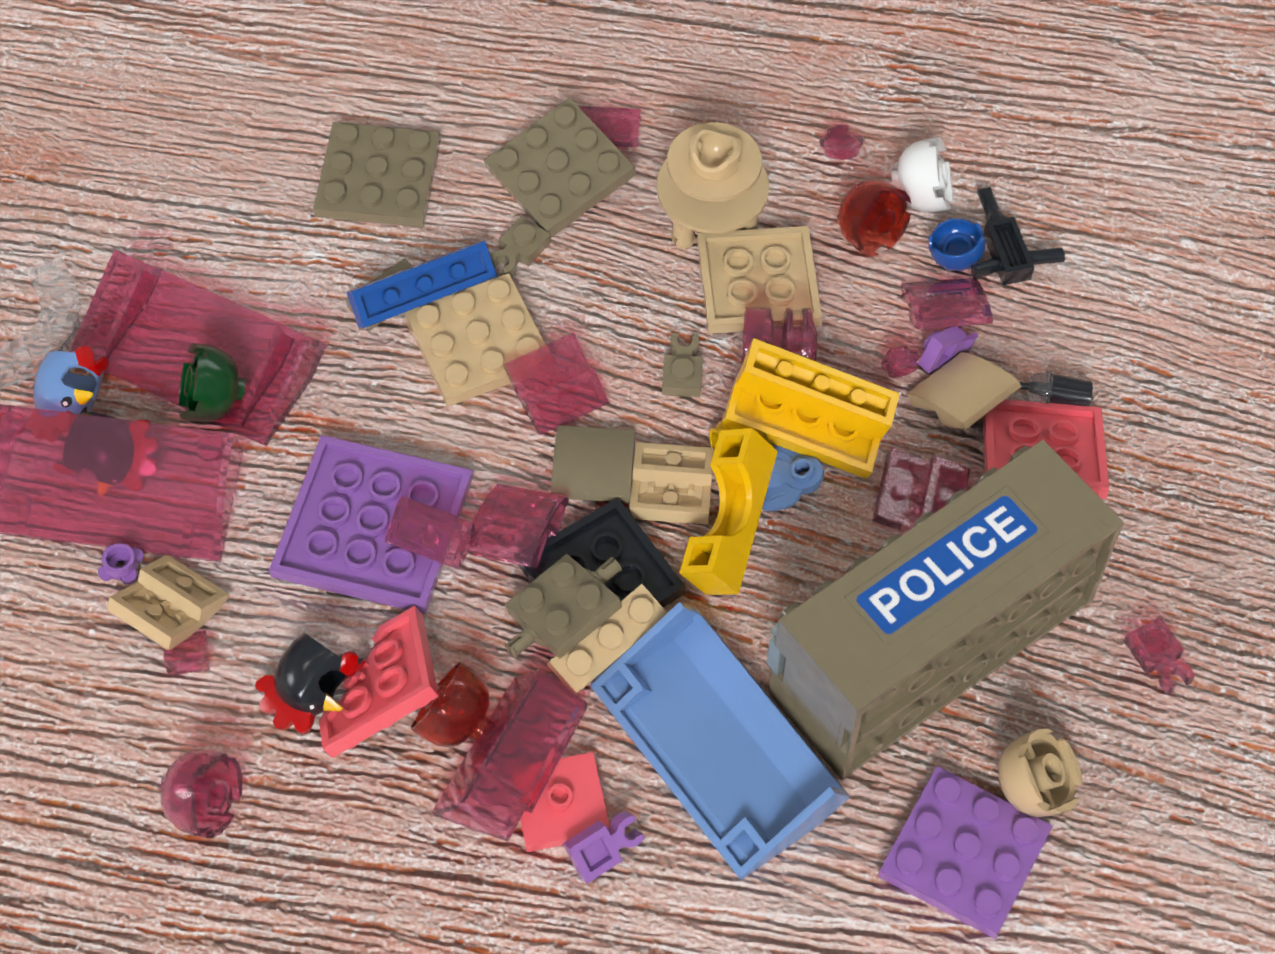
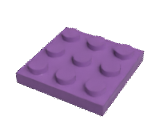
(965, 852)

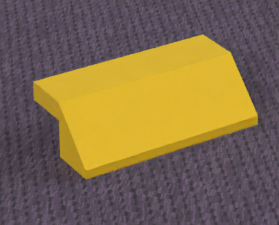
(810, 408)

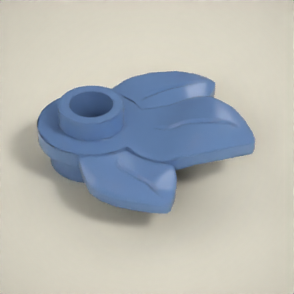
(785, 482)

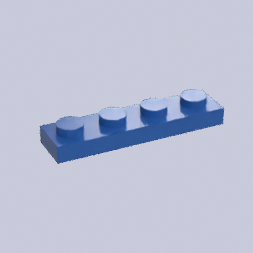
(421, 284)

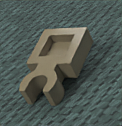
(520, 243)
(682, 369)

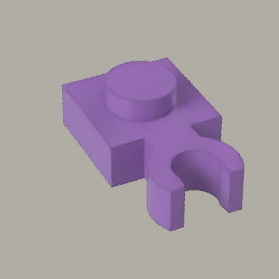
(597, 846)

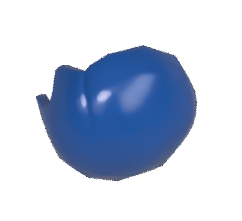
(957, 244)

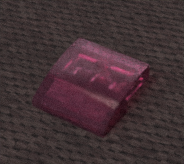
(946, 303)
(555, 383)
(915, 487)
(516, 524)

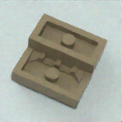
(593, 463)

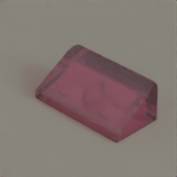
(431, 532)

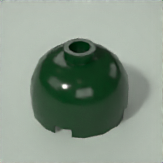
(209, 384)

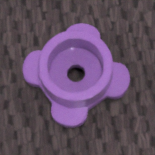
(120, 553)

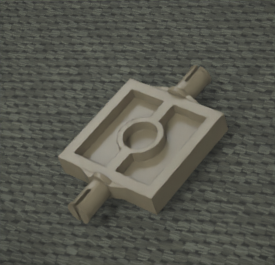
(563, 606)

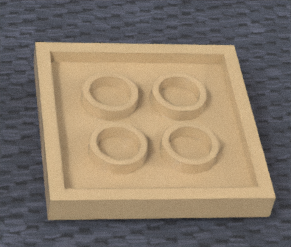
(757, 270)
(472, 336)

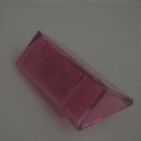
(513, 756)

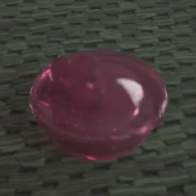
(841, 143)

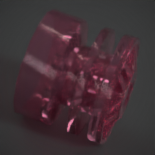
(794, 338)

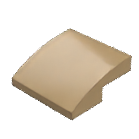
(964, 390)
(671, 483)
(167, 602)

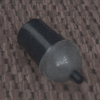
(1058, 389)

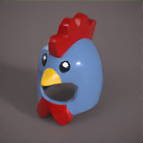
(64, 391)

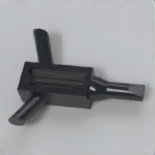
(1008, 247)

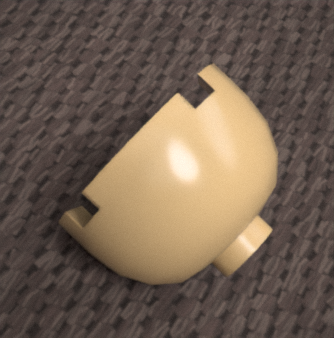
(1040, 774)

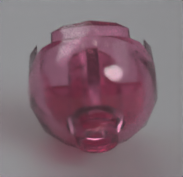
(200, 792)

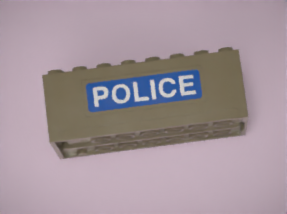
(940, 607)

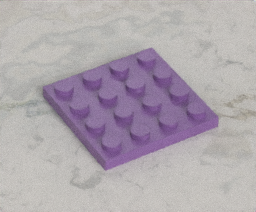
(345, 514)

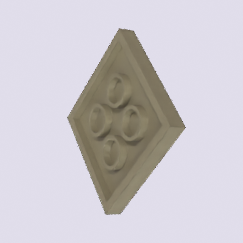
(560, 167)
(377, 174)

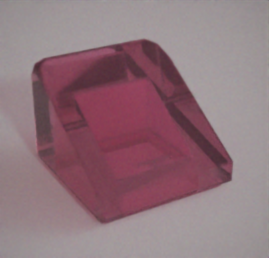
(188, 656)

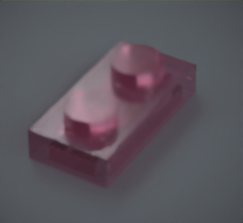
(618, 124)

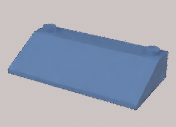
(718, 740)

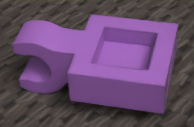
(943, 345)

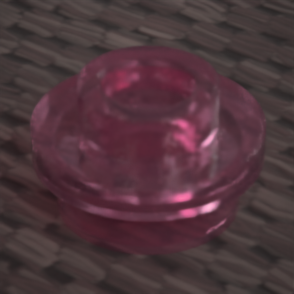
(900, 362)

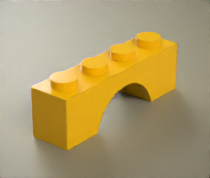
(743, 472)

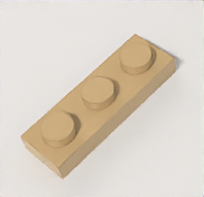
(608, 641)

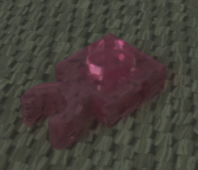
(1158, 650)

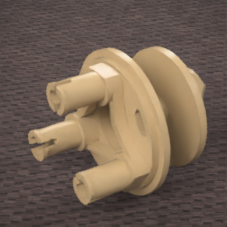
(712, 182)

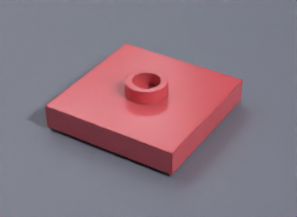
(567, 804)

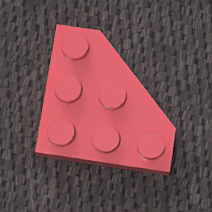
(387, 688)

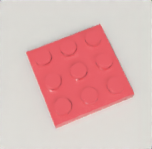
(1069, 430)

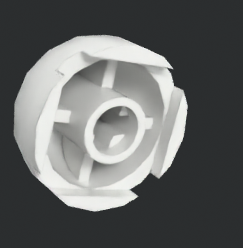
(925, 176)

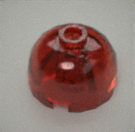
(873, 215)
(457, 711)

